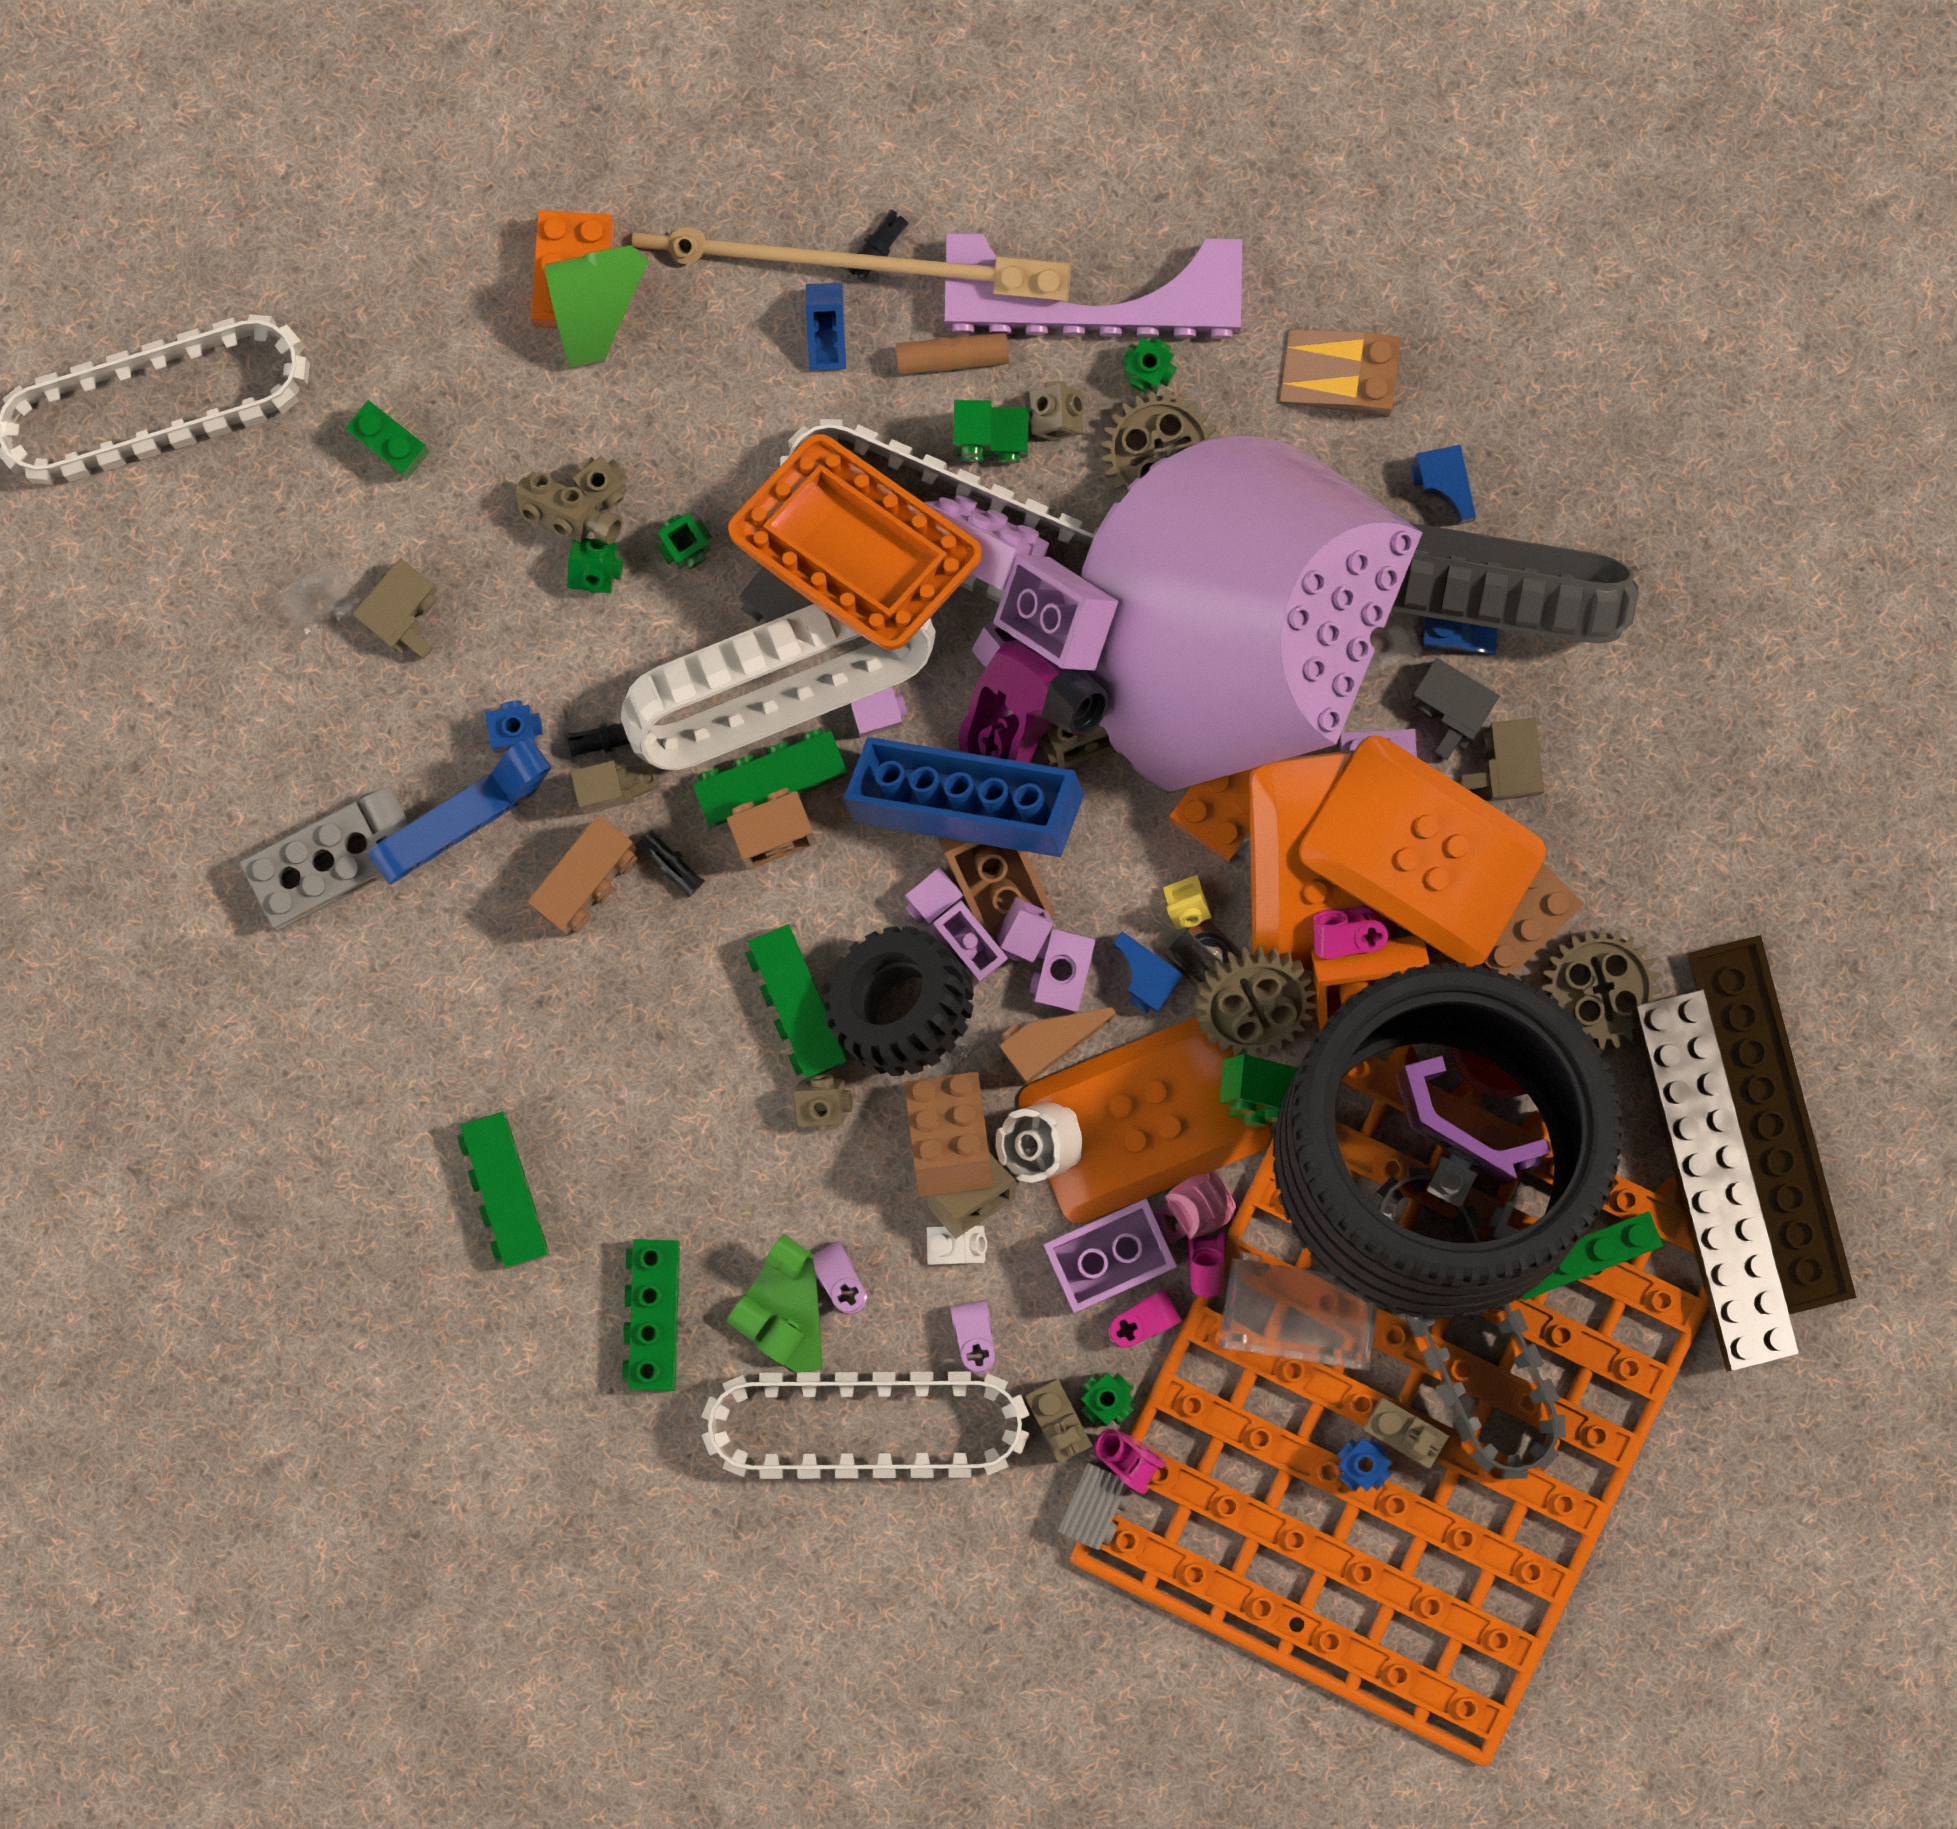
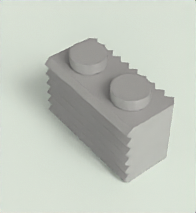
(1094, 1506)

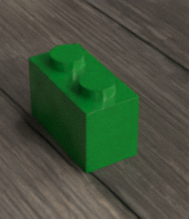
(387, 440)

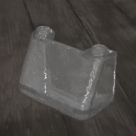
(1295, 1315)

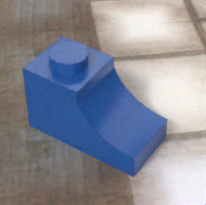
(825, 326)
(1445, 475)
(1458, 636)
(1150, 975)

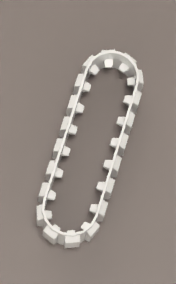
(156, 355)
(770, 707)
(847, 1467)

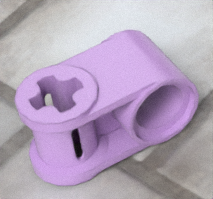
(835, 1273)
(973, 1329)

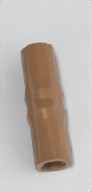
(952, 353)

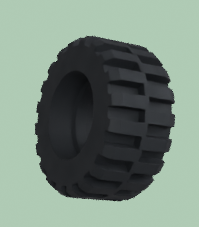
(924, 1031)

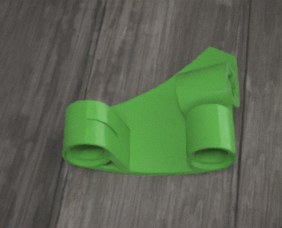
(591, 299)
(783, 1308)

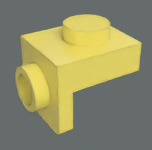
(1187, 903)

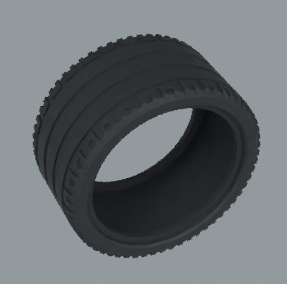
(1525, 1038)

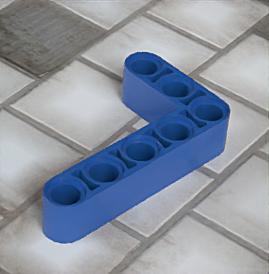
(514, 776)

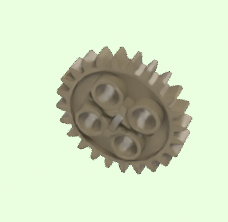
(1146, 421)
(1635, 981)
(1224, 1016)

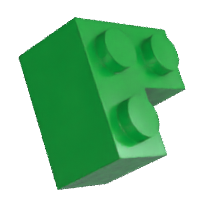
(989, 431)
(1254, 1088)

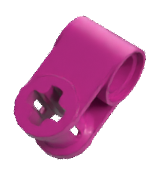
(1345, 931)
(1206, 1262)
(1149, 1317)
(1128, 1458)

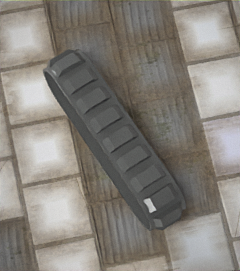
(1518, 586)
(1514, 1323)

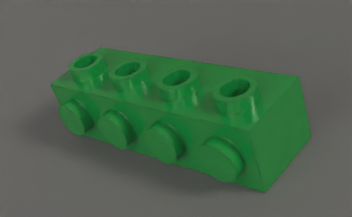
(653, 1315)

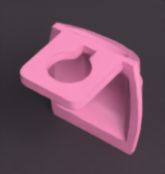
(1199, 1206)

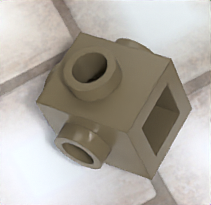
(1056, 411)
(611, 491)
(822, 1102)

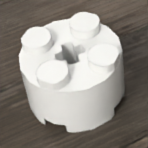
(1039, 1141)

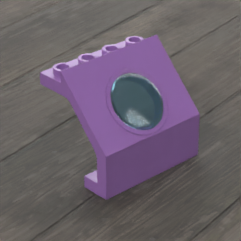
(1425, 1121)

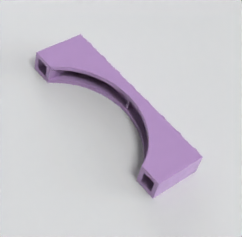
(1197, 300)

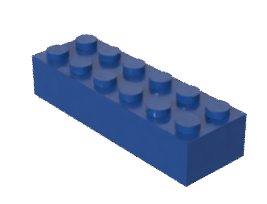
(964, 796)

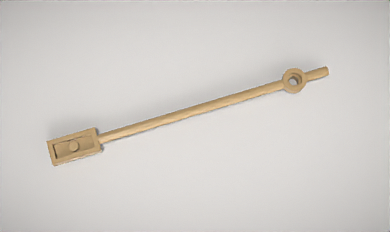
(1010, 276)

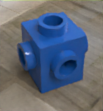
(501, 721)
(1350, 1456)

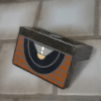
(1199, 949)

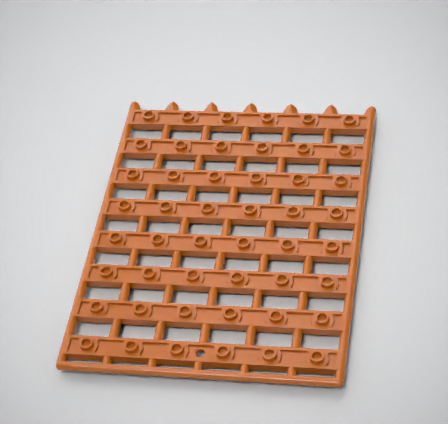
(1425, 1519)

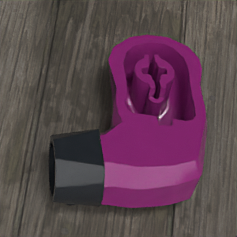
(1022, 698)

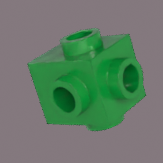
(1147, 378)
(684, 527)
(593, 566)
(1118, 1410)

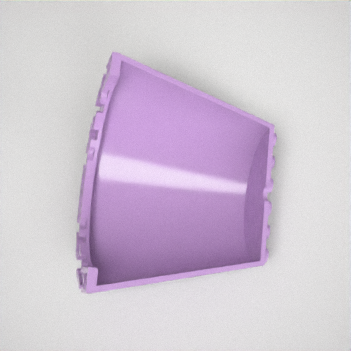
(1239, 607)

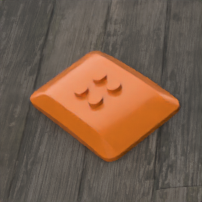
(854, 542)
(1422, 850)
(1283, 890)
(1145, 1120)

